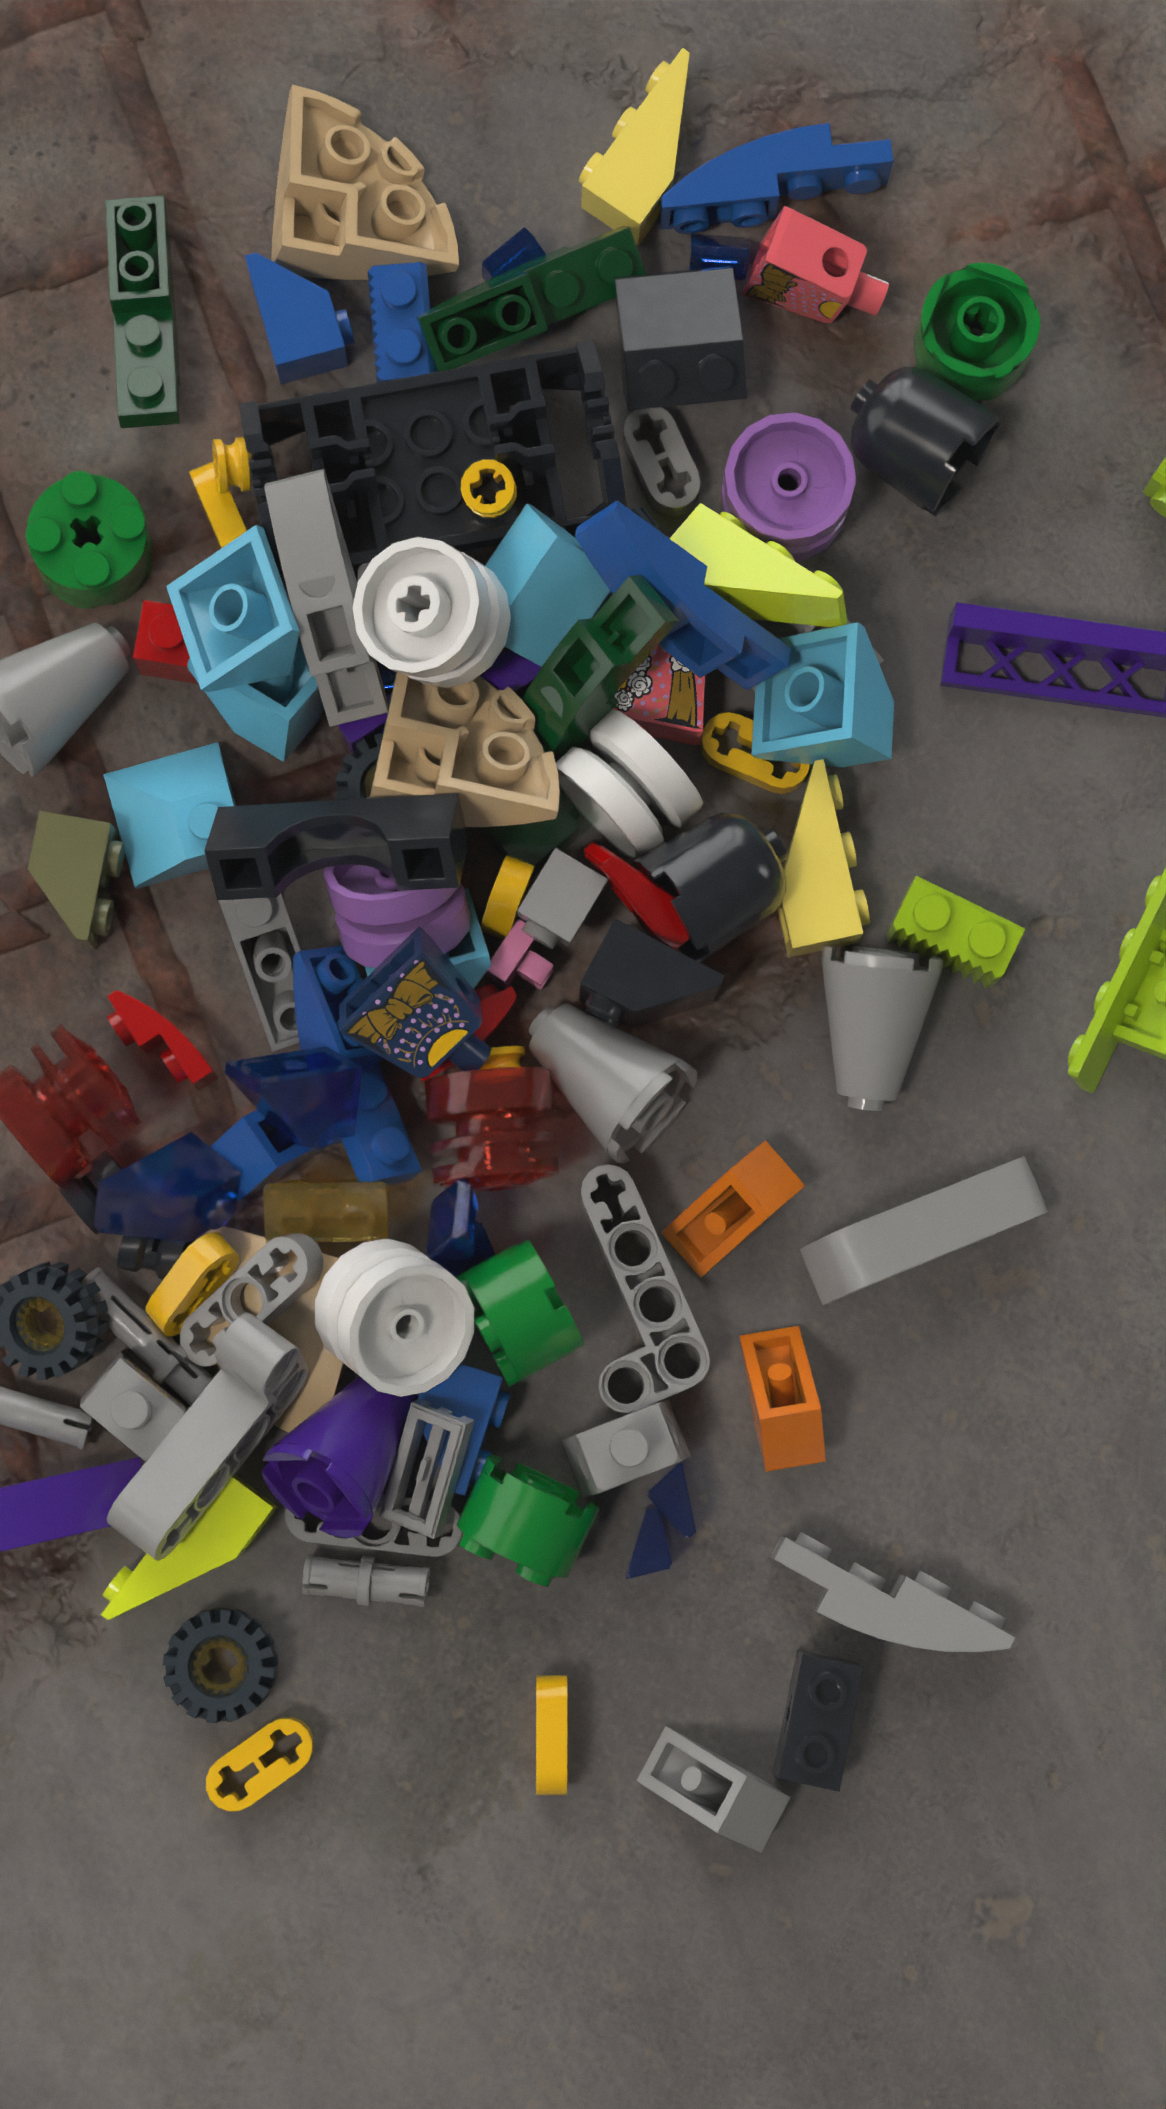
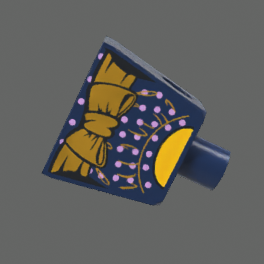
(416, 1011)

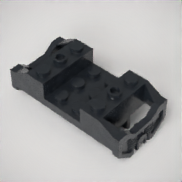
(405, 443)

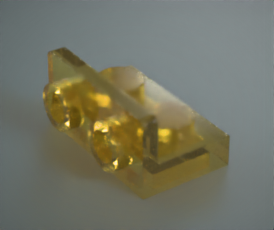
(328, 1210)

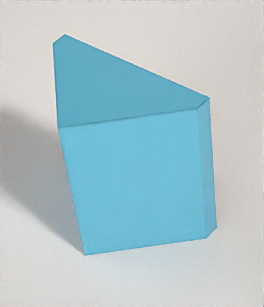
(545, 584)
(236, 615)

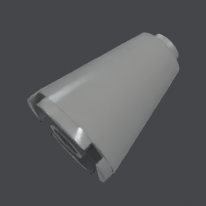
(55, 690)
(875, 1018)
(610, 1078)

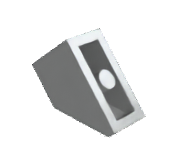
(560, 900)
(713, 1790)

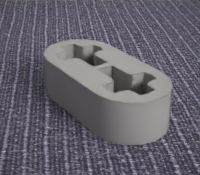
(673, 453)

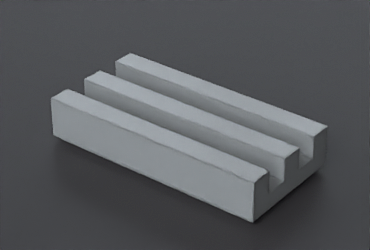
(449, 1472)

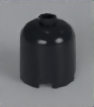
(920, 434)
(723, 879)

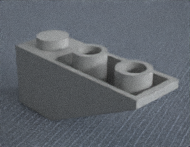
(266, 951)

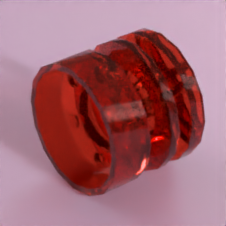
(64, 1105)
(492, 1127)

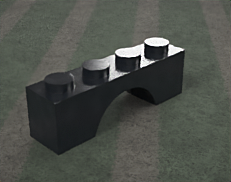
(269, 846)

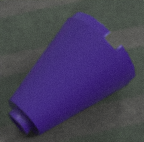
(340, 1458)

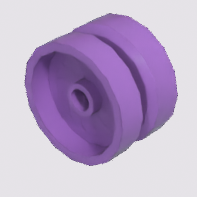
(795, 454)
(378, 917)

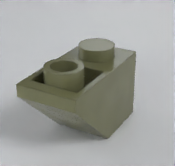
(74, 867)

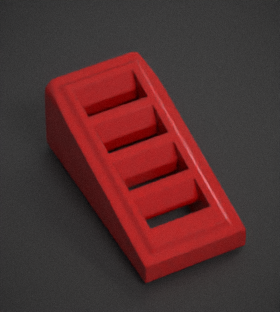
(641, 895)

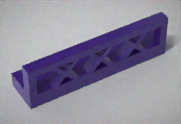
(1052, 638)

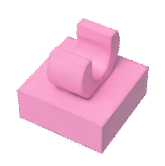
(517, 958)

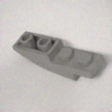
(323, 595)
(912, 1613)

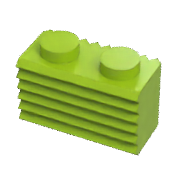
(956, 931)

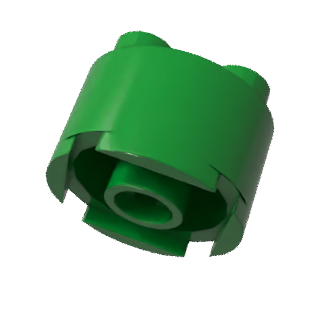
(981, 298)
(83, 508)
(520, 1312)
(526, 1521)

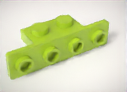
(1134, 1002)

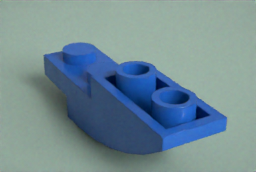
(748, 179)
(709, 629)
(380, 1144)

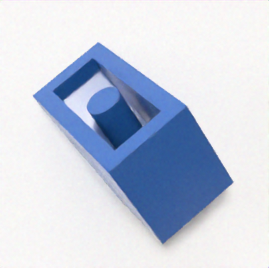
(298, 321)
(260, 1152)

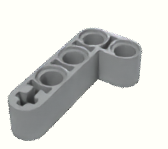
(922, 1230)
(632, 1283)
(212, 1439)

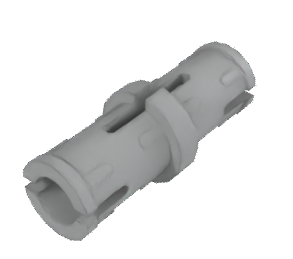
(366, 1581)

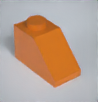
(733, 1208)
(783, 1398)

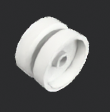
(431, 612)
(627, 785)
(394, 1317)

